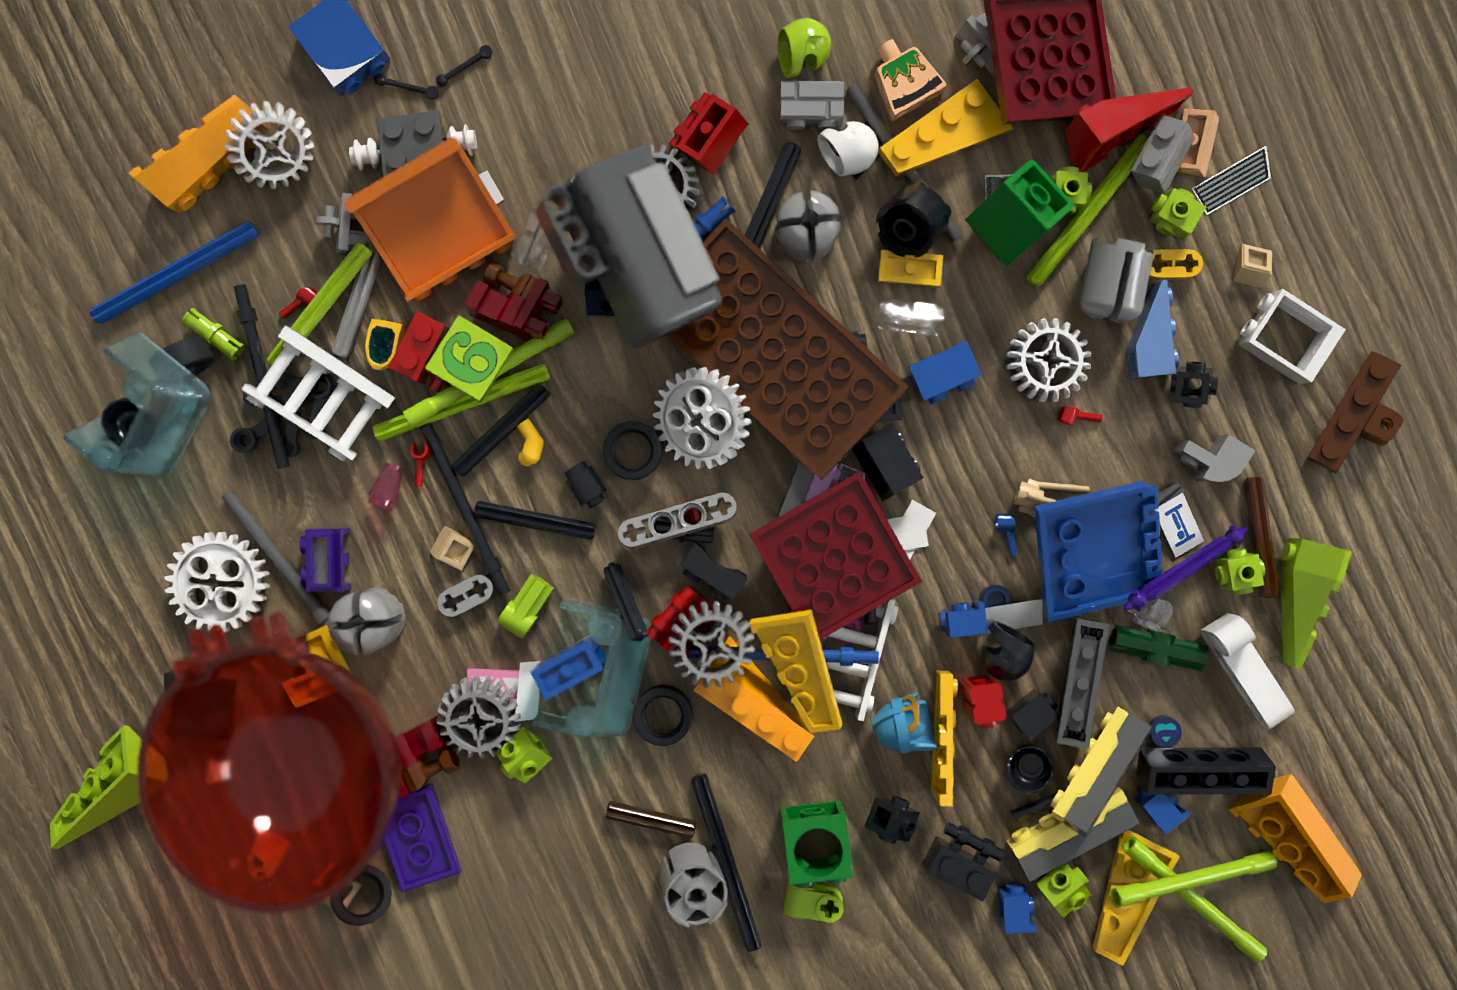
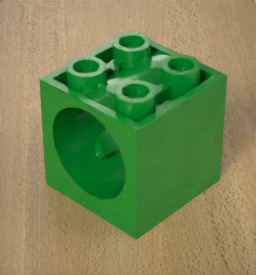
(1019, 212)
(805, 817)

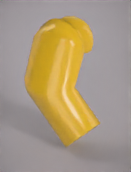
(533, 444)

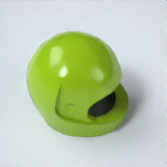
(802, 41)

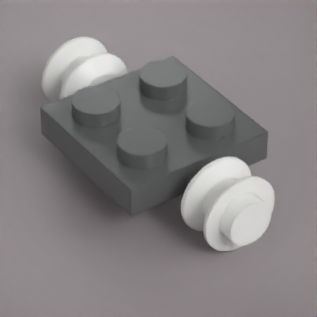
(406, 138)

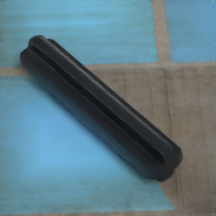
(625, 602)

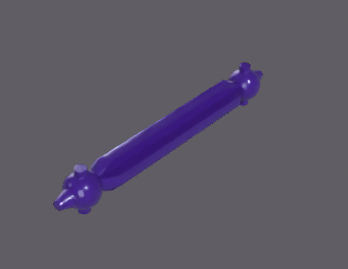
(1138, 600)

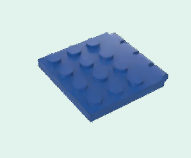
(1097, 548)

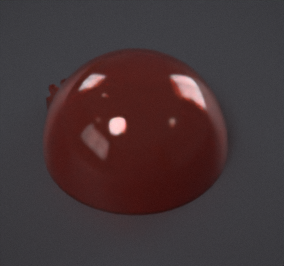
(267, 771)

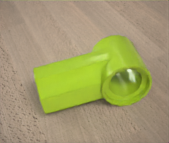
(521, 613)

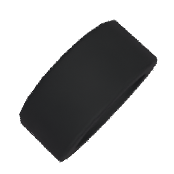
(192, 354)
(609, 447)
(652, 736)
(380, 908)

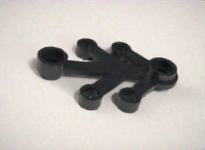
(291, 429)

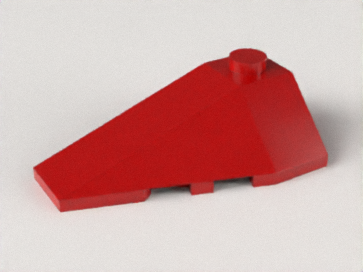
(1117, 121)

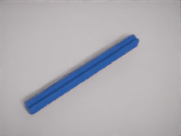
(174, 272)

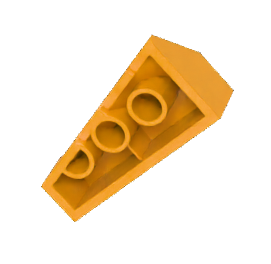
(196, 160)
(758, 707)
(1301, 838)

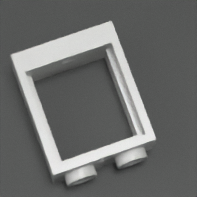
(1316, 354)

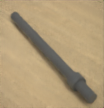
(885, 136)
(320, 612)

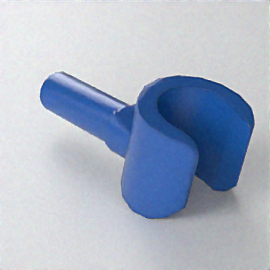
(1006, 523)

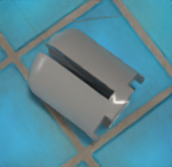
(819, 214)
(1116, 280)
(355, 609)
(693, 885)

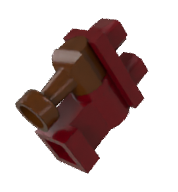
(518, 311)
(412, 745)

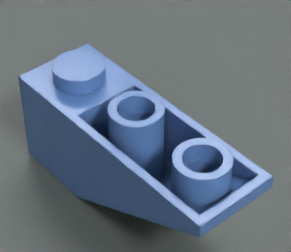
(1151, 345)

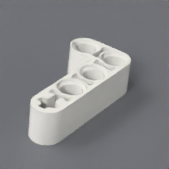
(1231, 644)

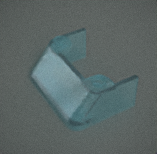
(168, 415)
(619, 681)

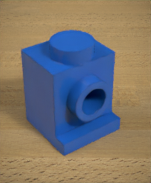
(963, 619)
(1162, 810)
(1015, 909)

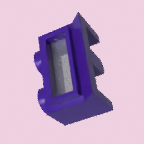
(324, 560)

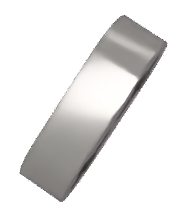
(463, 588)

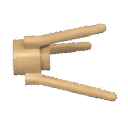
(1029, 495)

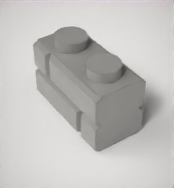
(811, 104)
(1163, 153)

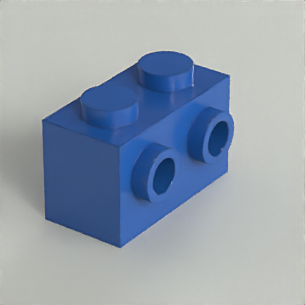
(943, 372)

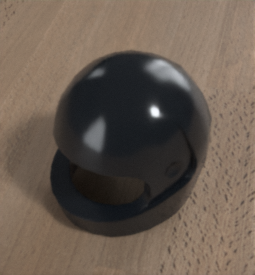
(1010, 659)

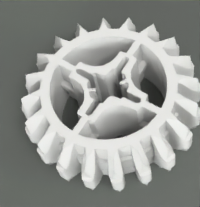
(262, 158)
(1051, 348)

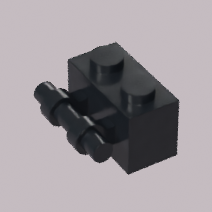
(960, 868)

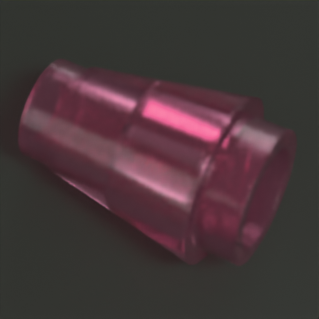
(386, 487)

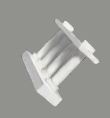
(320, 363)
(864, 702)

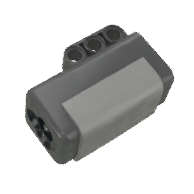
(635, 243)

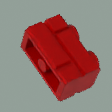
(983, 700)

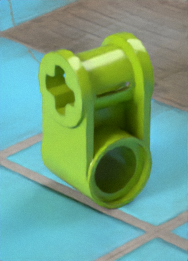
(811, 902)

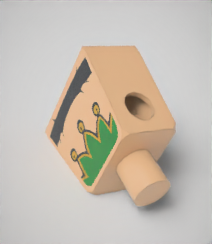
(905, 80)

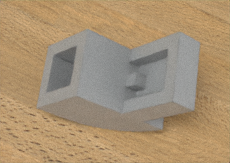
(1221, 463)

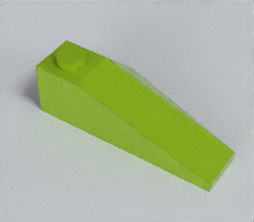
(1307, 579)
(104, 792)

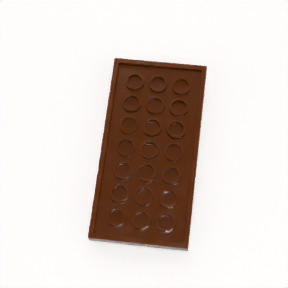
(788, 355)

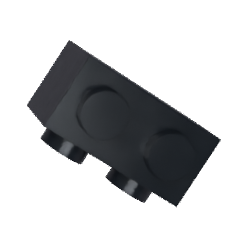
(887, 462)

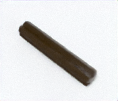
(650, 819)

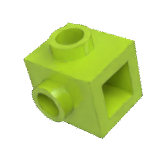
(1078, 180)
(1176, 213)
(1234, 565)
(523, 756)
(1065, 888)

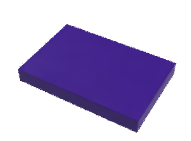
(420, 841)

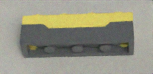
(1101, 771)
(1054, 843)

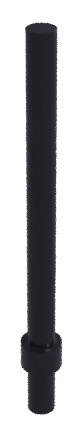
(247, 317)
(492, 564)

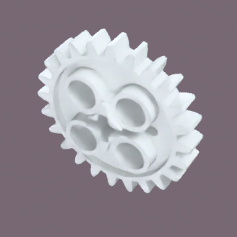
(719, 400)
(215, 608)

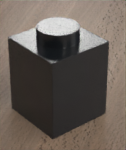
(1033, 713)

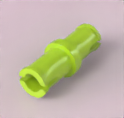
(213, 334)

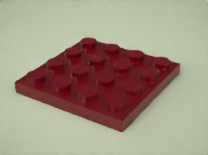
(1048, 57)
(836, 555)

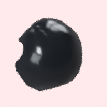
(118, 419)
(1030, 768)

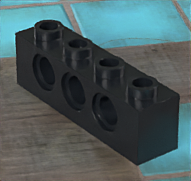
(1205, 771)

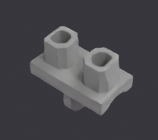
(976, 42)
(346, 238)

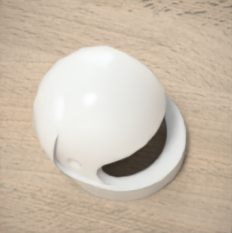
(854, 144)

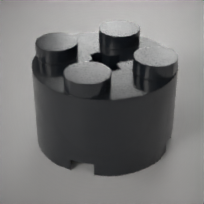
(913, 220)

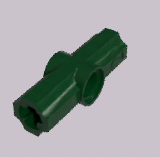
(1158, 647)

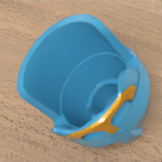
(904, 725)

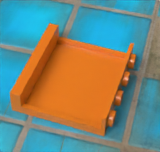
(431, 219)

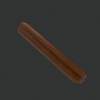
(1262, 534)

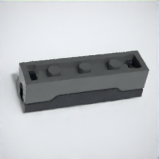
(1081, 682)

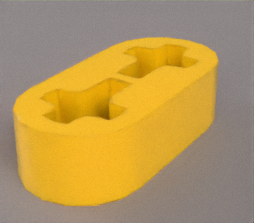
(1174, 272)

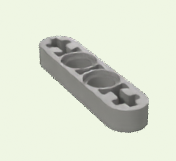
(676, 515)

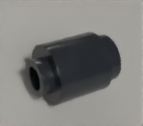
(585, 485)

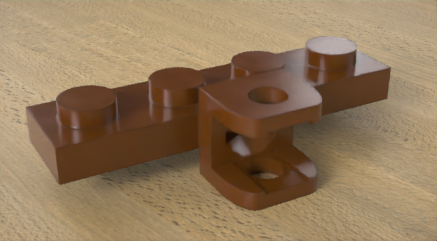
(1359, 414)

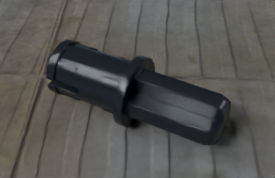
(663, 526)

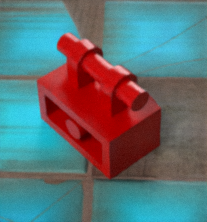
(709, 132)
(418, 348)
(663, 622)

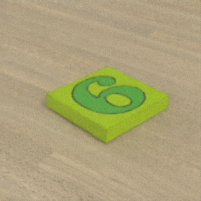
(469, 358)

